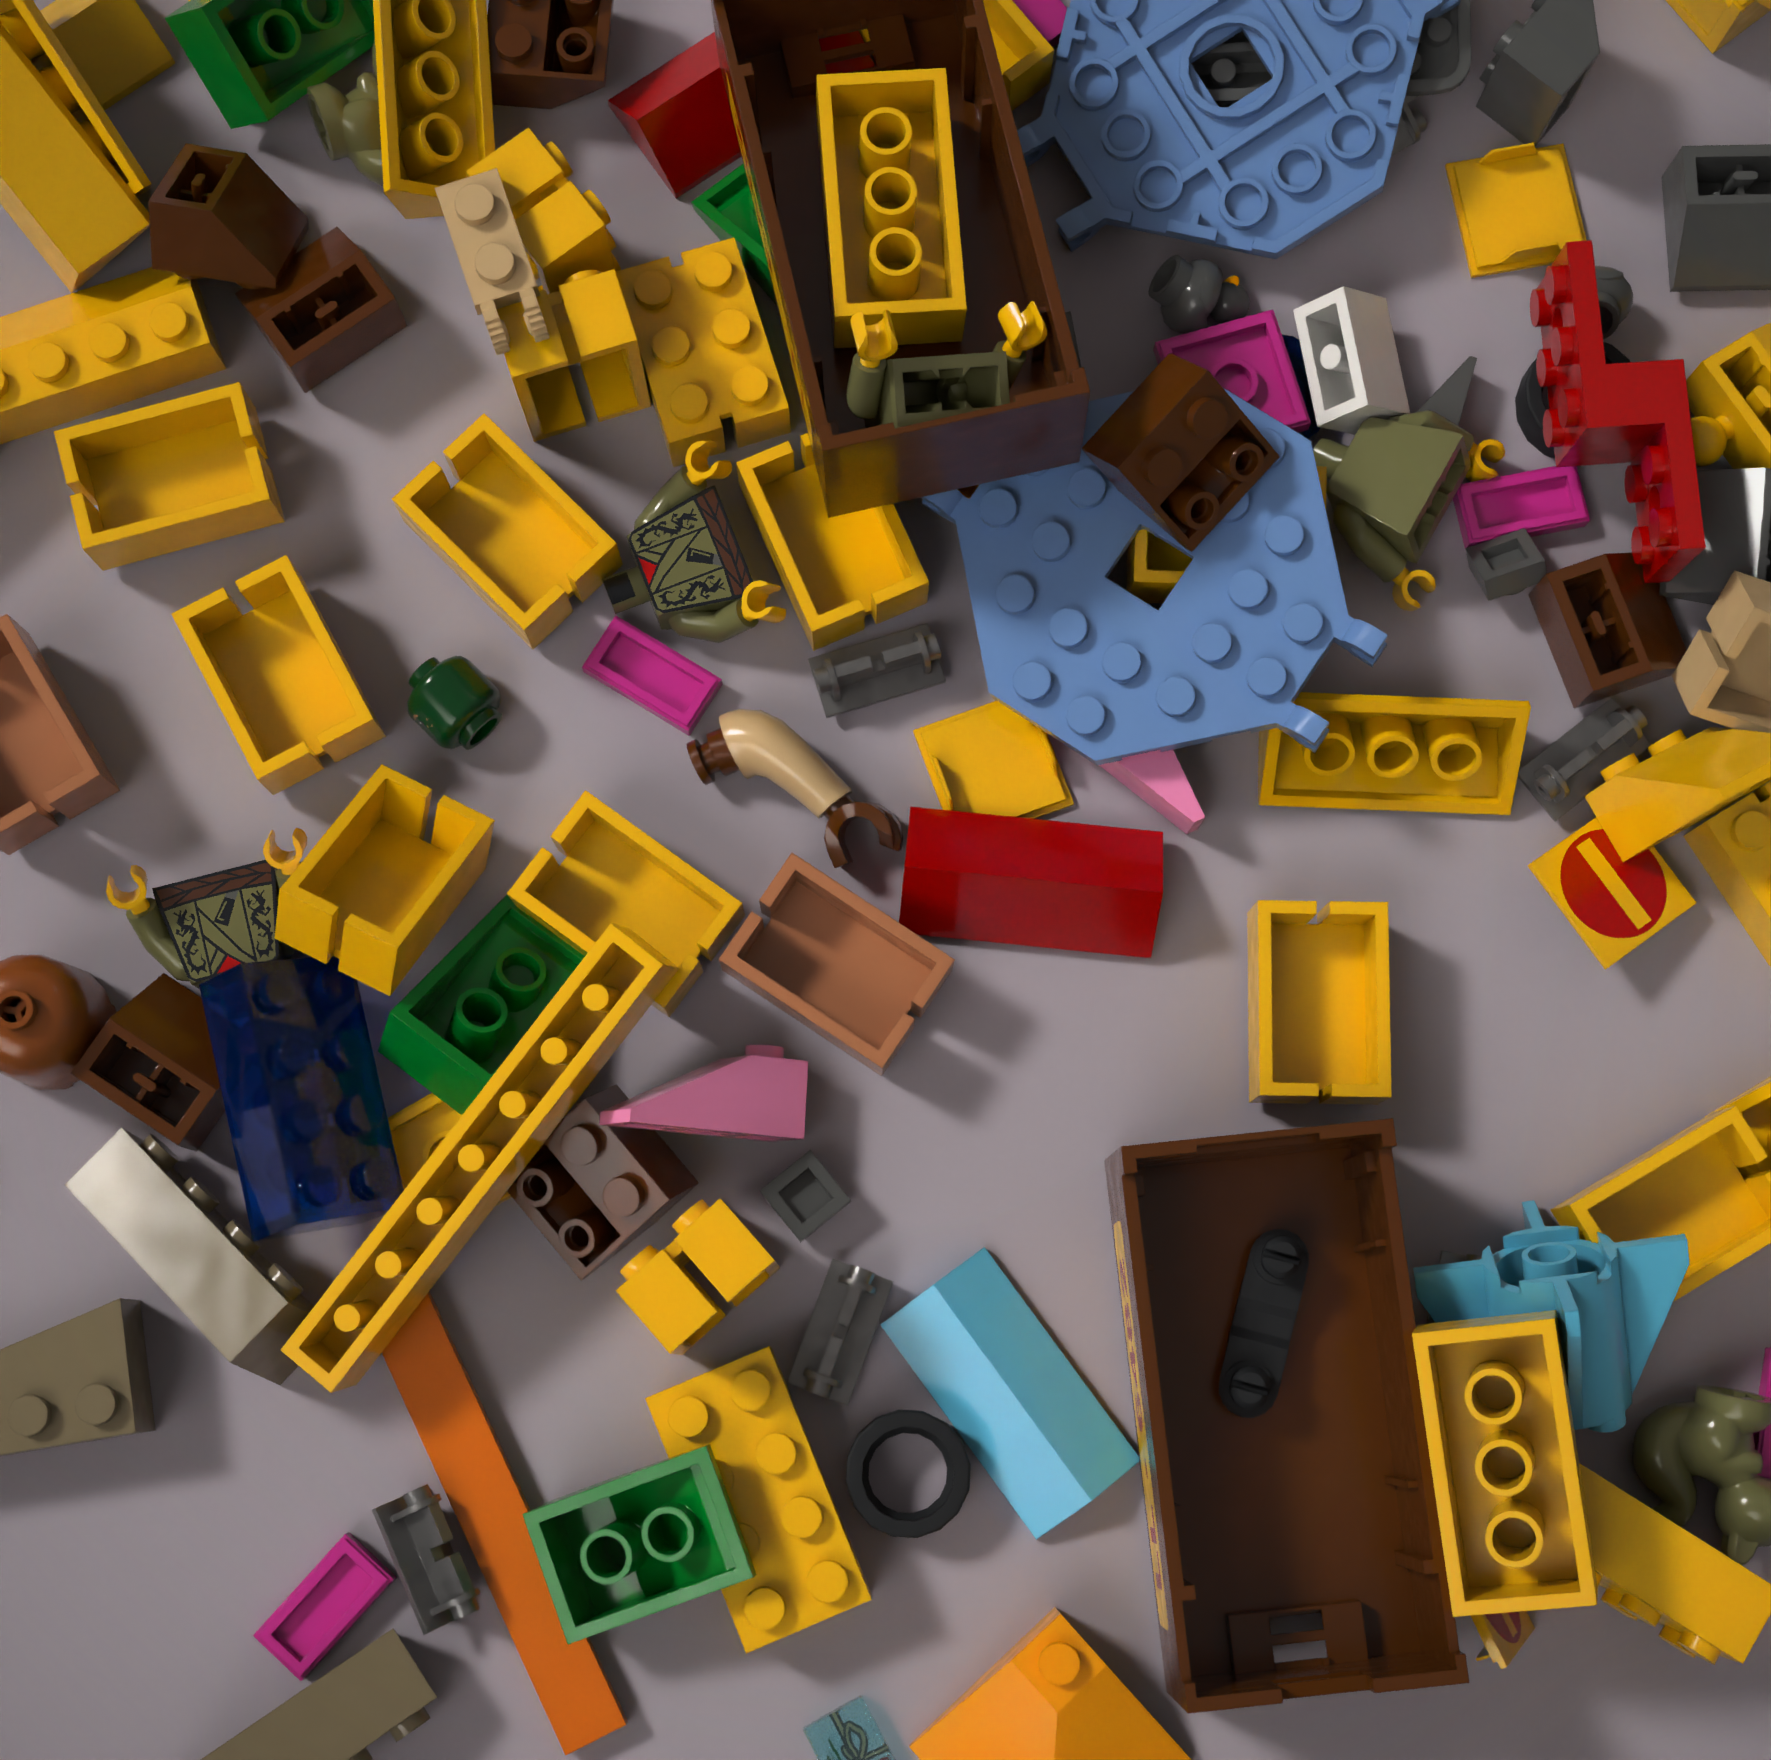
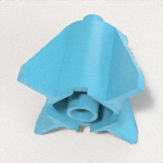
(1605, 1298)

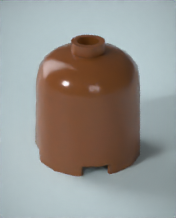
(60, 1022)

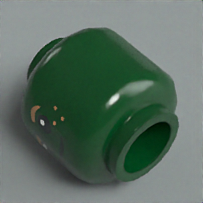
(454, 702)

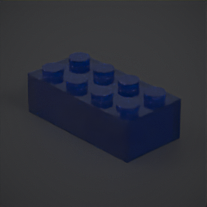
(301, 1096)

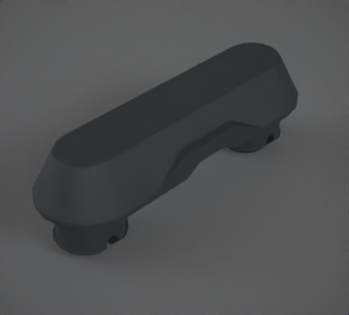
(1263, 1323)

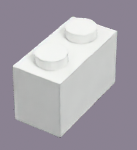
(1350, 359)

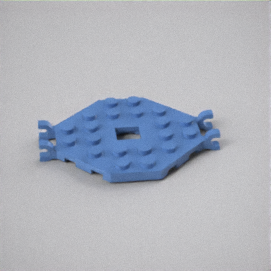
(1237, 175)
(1139, 679)

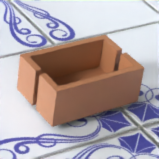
(44, 748)
(836, 964)

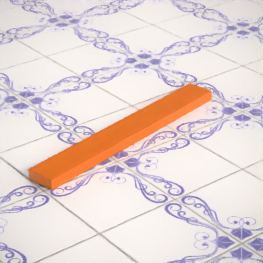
(490, 1514)

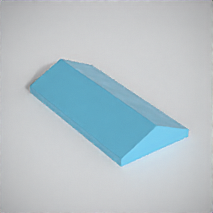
(1010, 1393)

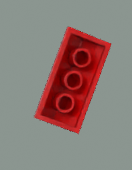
(684, 113)
(1032, 882)

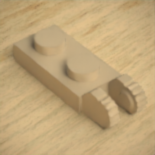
(491, 253)

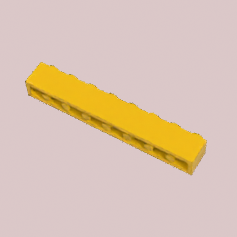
(479, 1158)

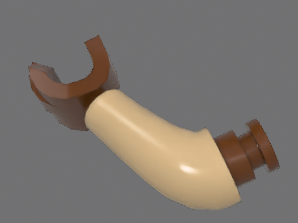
(773, 750)

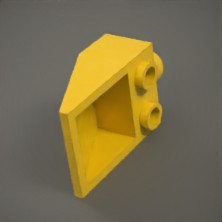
(1733, 403)

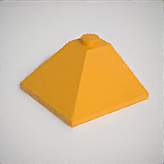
(1047, 1703)

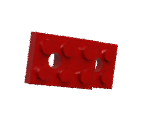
(1618, 415)

